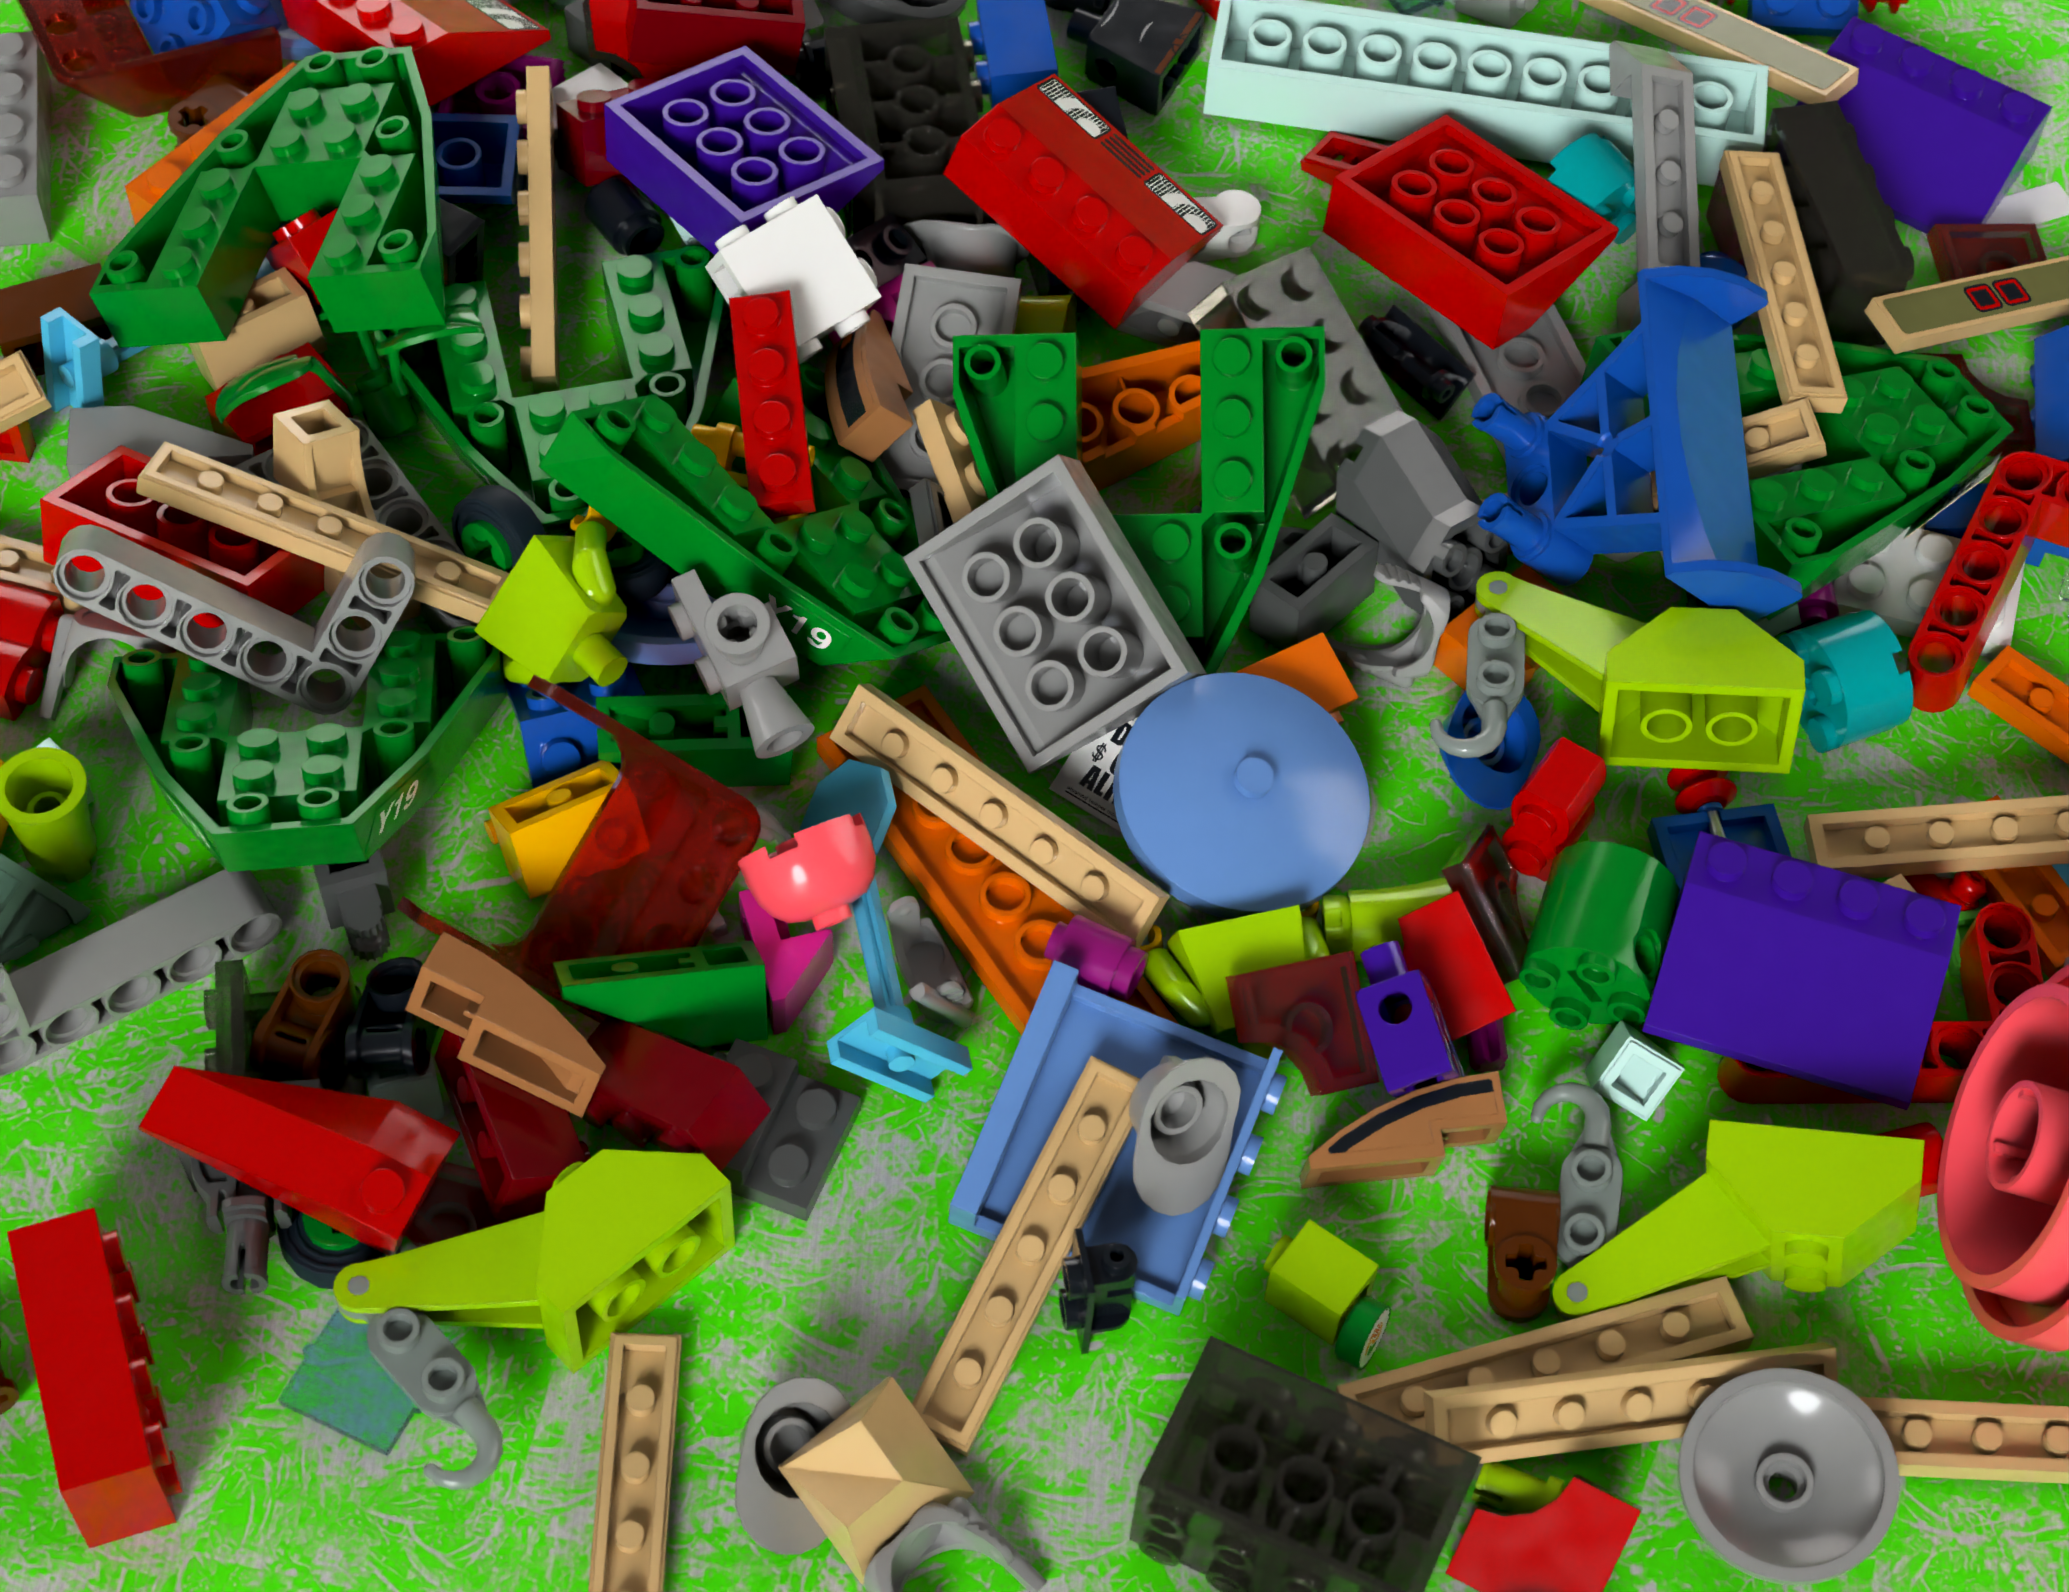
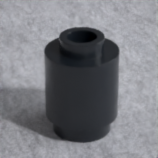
(624, 217)

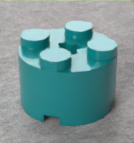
(1600, 179)
(1850, 679)

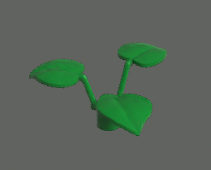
(379, 395)

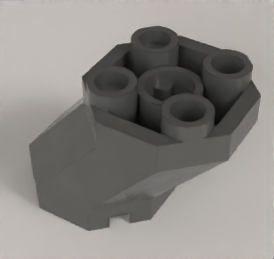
(1418, 509)

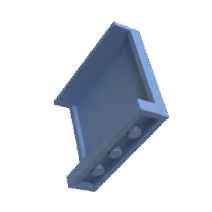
(1050, 1057)

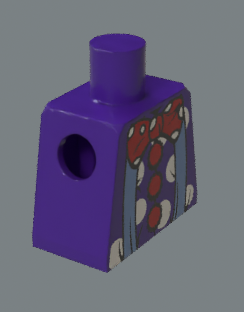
(1419, 1048)

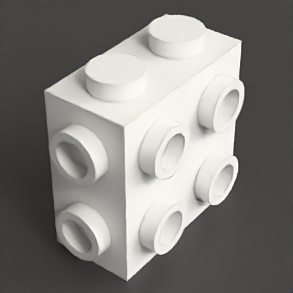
(804, 253)

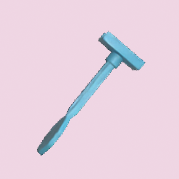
(79, 359)
(883, 1041)

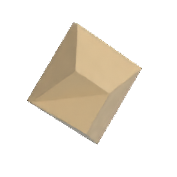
(872, 1474)

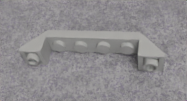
(1662, 162)

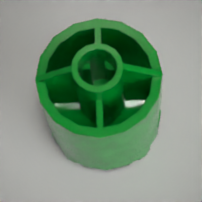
(1599, 935)

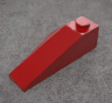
(322, 1151)

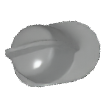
(968, 246)
(1183, 1131)
(774, 1431)

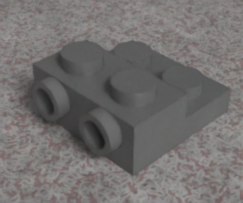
(797, 1141)

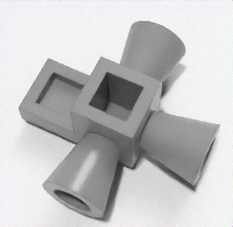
(744, 661)

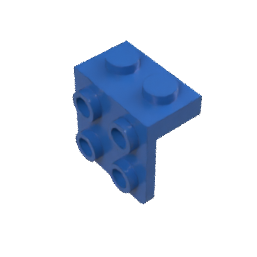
(191, 22)
(555, 738)

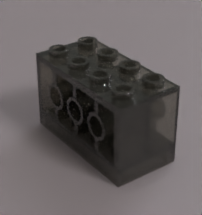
(909, 101)
(1295, 1486)

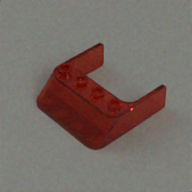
(105, 56)
(641, 872)

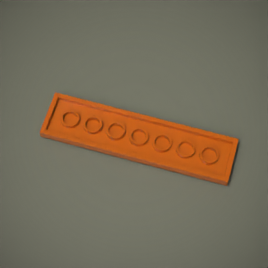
(979, 901)

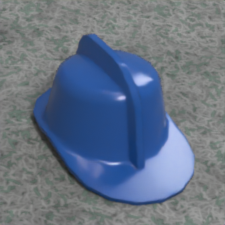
(1497, 776)

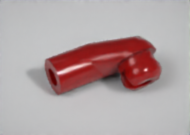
(1961, 890)

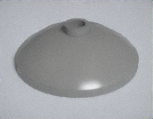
(1814, 1438)

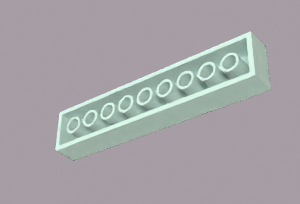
(1401, 72)

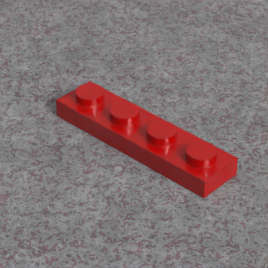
(772, 404)

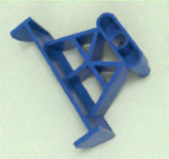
(1692, 441)

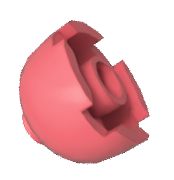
(814, 872)

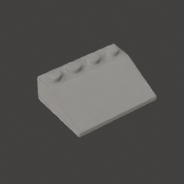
(1052, 613)

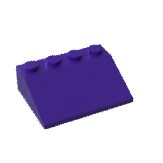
(1934, 130)
(731, 145)
(1803, 969)

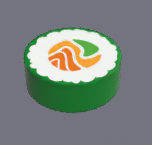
(1362, 1332)

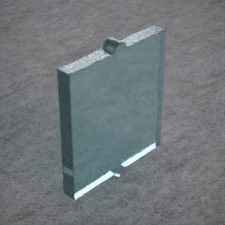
(348, 1389)

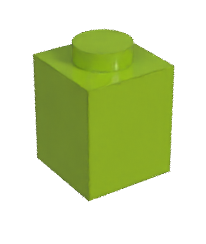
(1317, 1279)

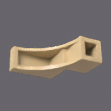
(321, 457)

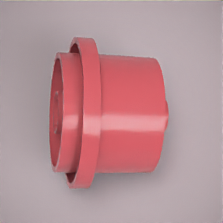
(2009, 1172)

